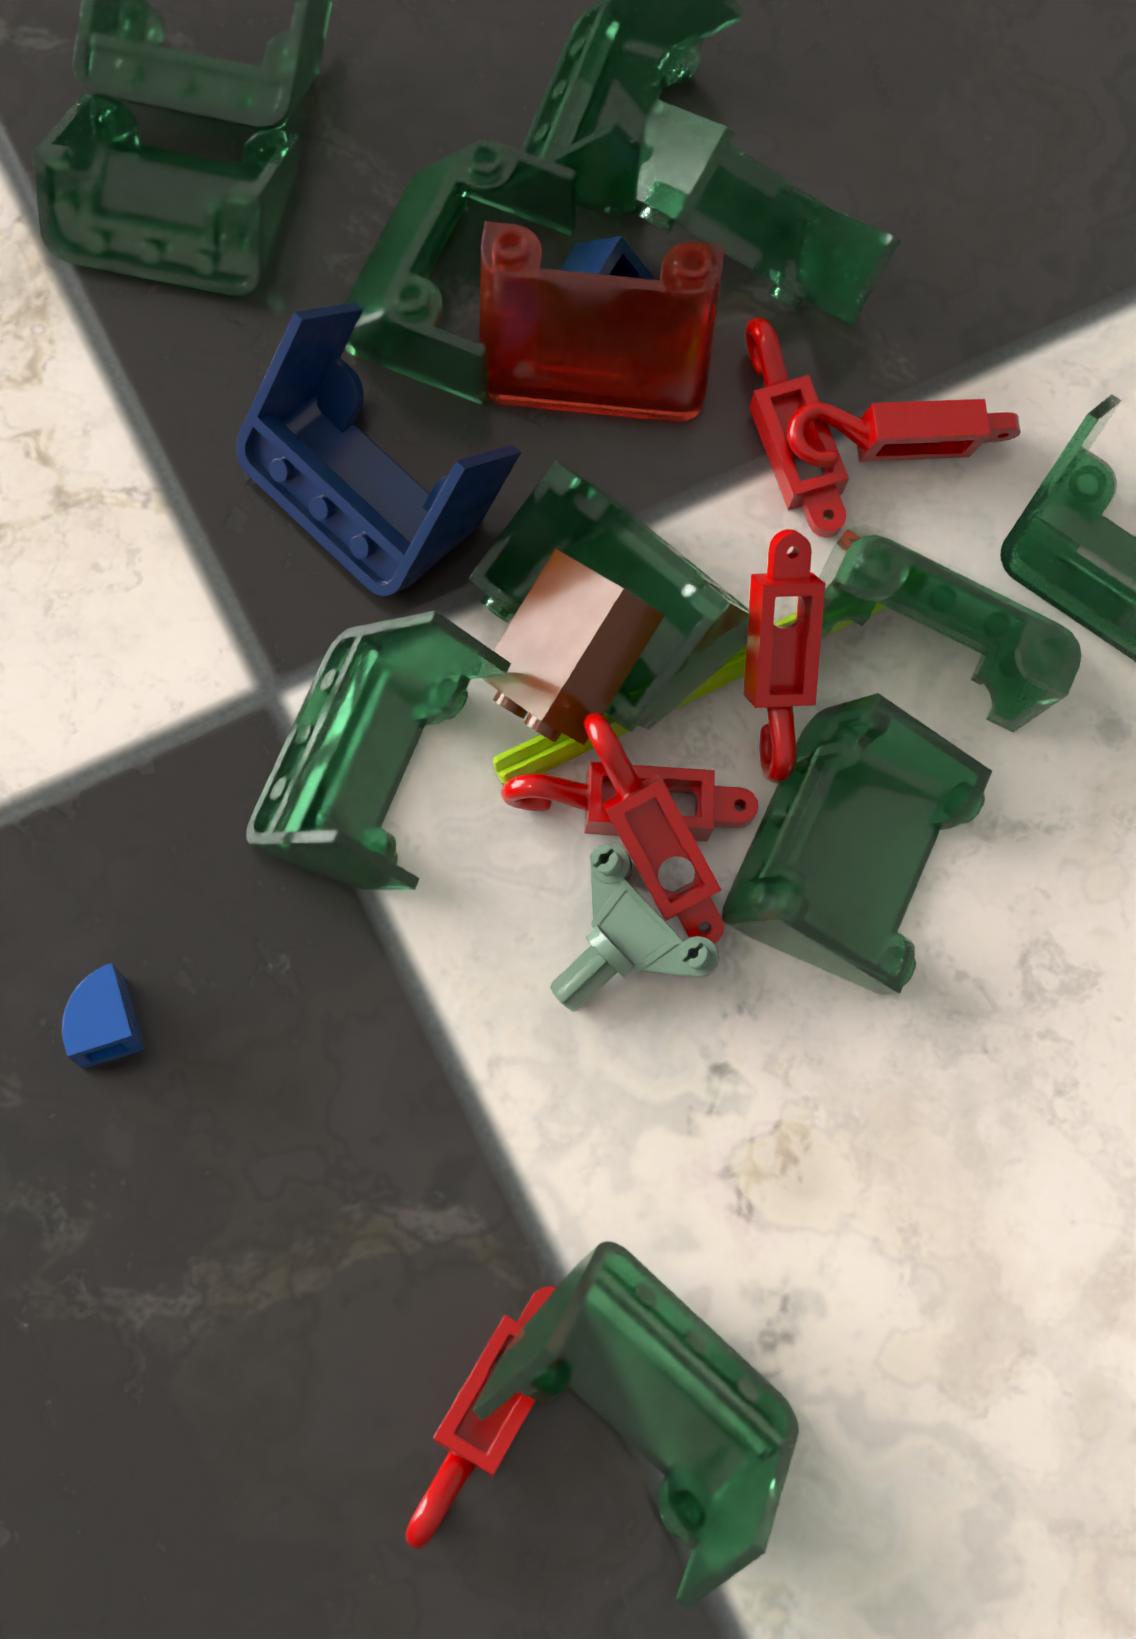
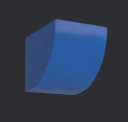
(100, 1019)

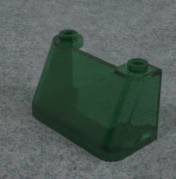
(159, 209)
(701, 620)
(1024, 652)
(853, 840)

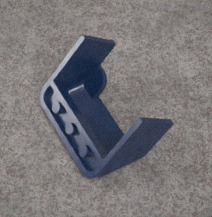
(339, 482)

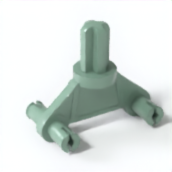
(627, 936)

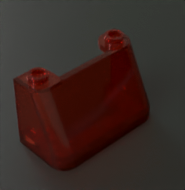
(595, 336)

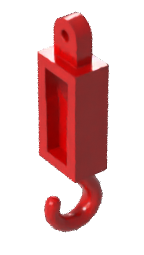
(771, 412)
(905, 430)
(783, 659)
(713, 802)
(653, 833)
(470, 1439)

